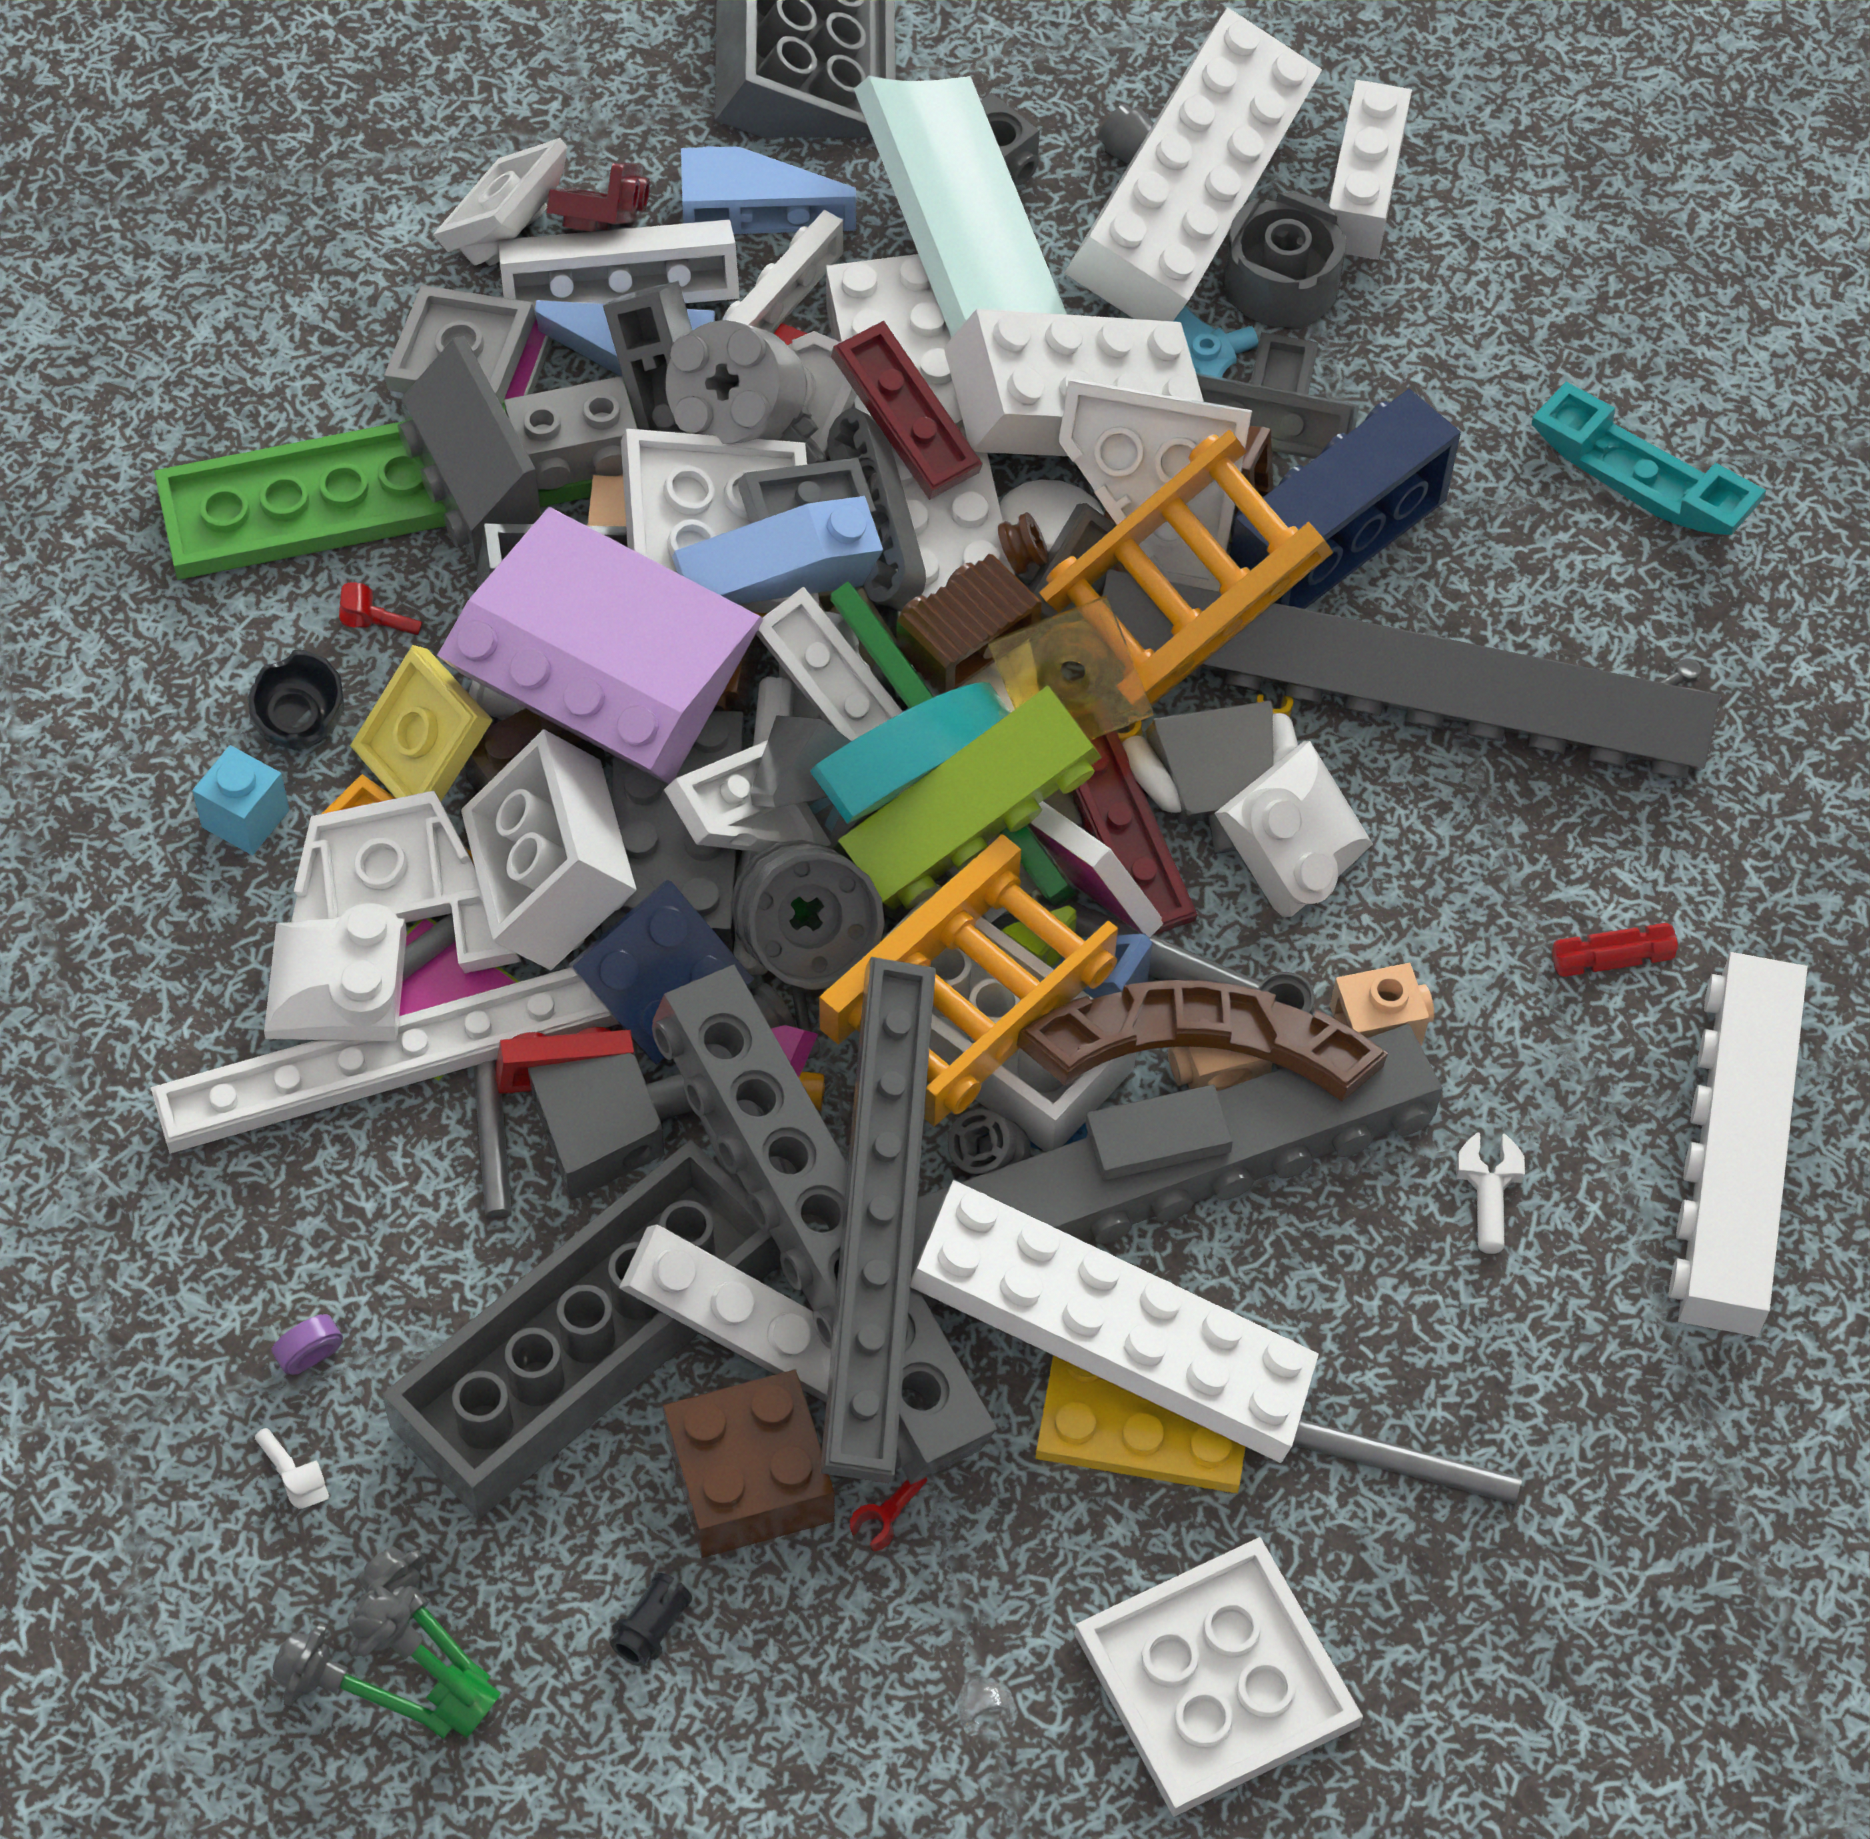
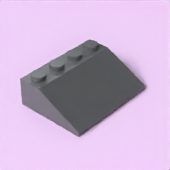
(797, 62)

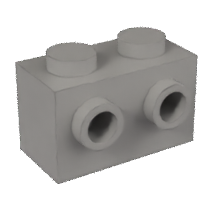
(573, 430)

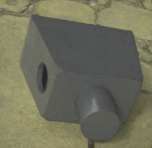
(603, 1117)

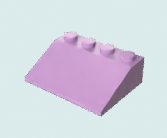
(602, 643)

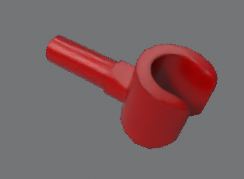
(357, 610)
(886, 1513)

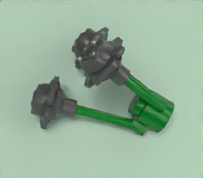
(382, 1621)

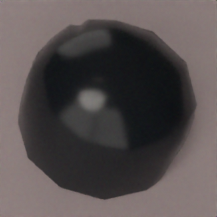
(287, 692)

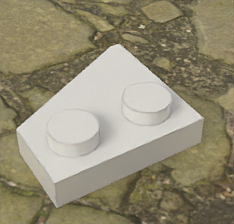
(720, 811)

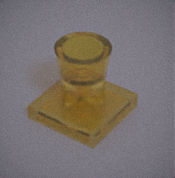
(1089, 634)

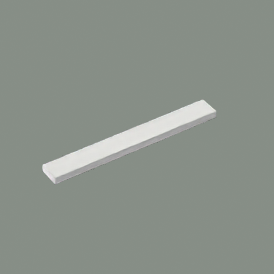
(342, 1071)

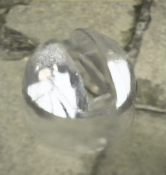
(981, 1696)

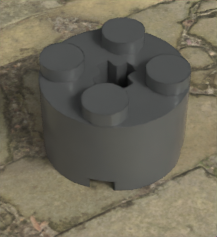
(1284, 260)

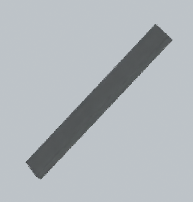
(878, 1222)

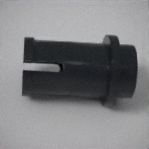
(642, 1631)

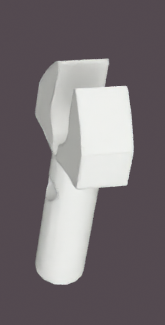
(1490, 1187)

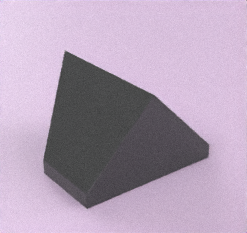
(789, 756)

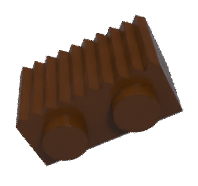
(951, 629)

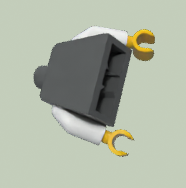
(1208, 757)

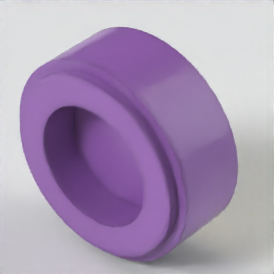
(307, 1344)

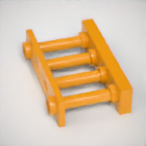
(1243, 591)
(950, 922)

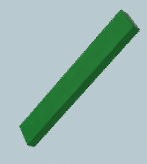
(914, 692)

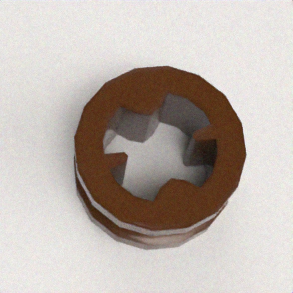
(1023, 543)

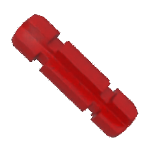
(1614, 949)

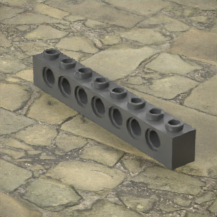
(725, 1013)

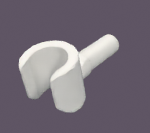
(303, 1484)

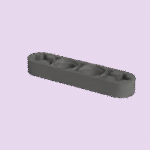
(900, 546)

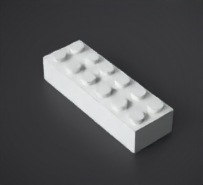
(1193, 171)

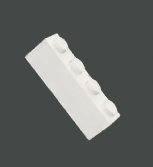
(621, 261)

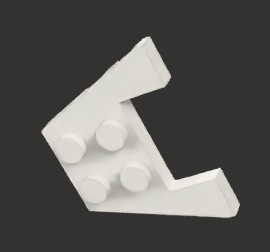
(400, 858)

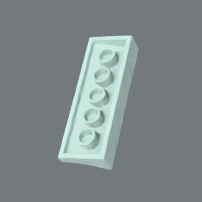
(957, 197)

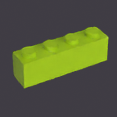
(971, 800)

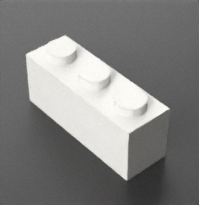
(1369, 164)

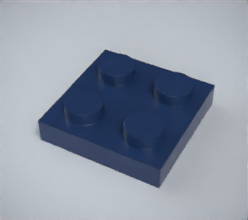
(649, 954)

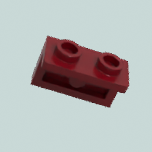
(594, 210)

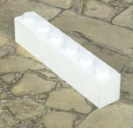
(1741, 1145)

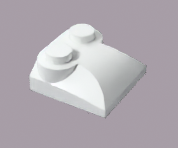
(503, 202)
(1294, 830)
(338, 977)

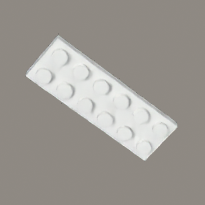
(1115, 1321)

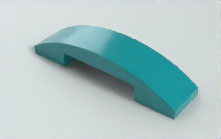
(1665, 486)
(906, 748)

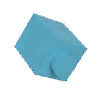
(241, 800)

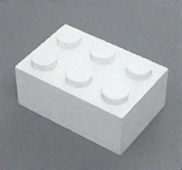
(547, 850)

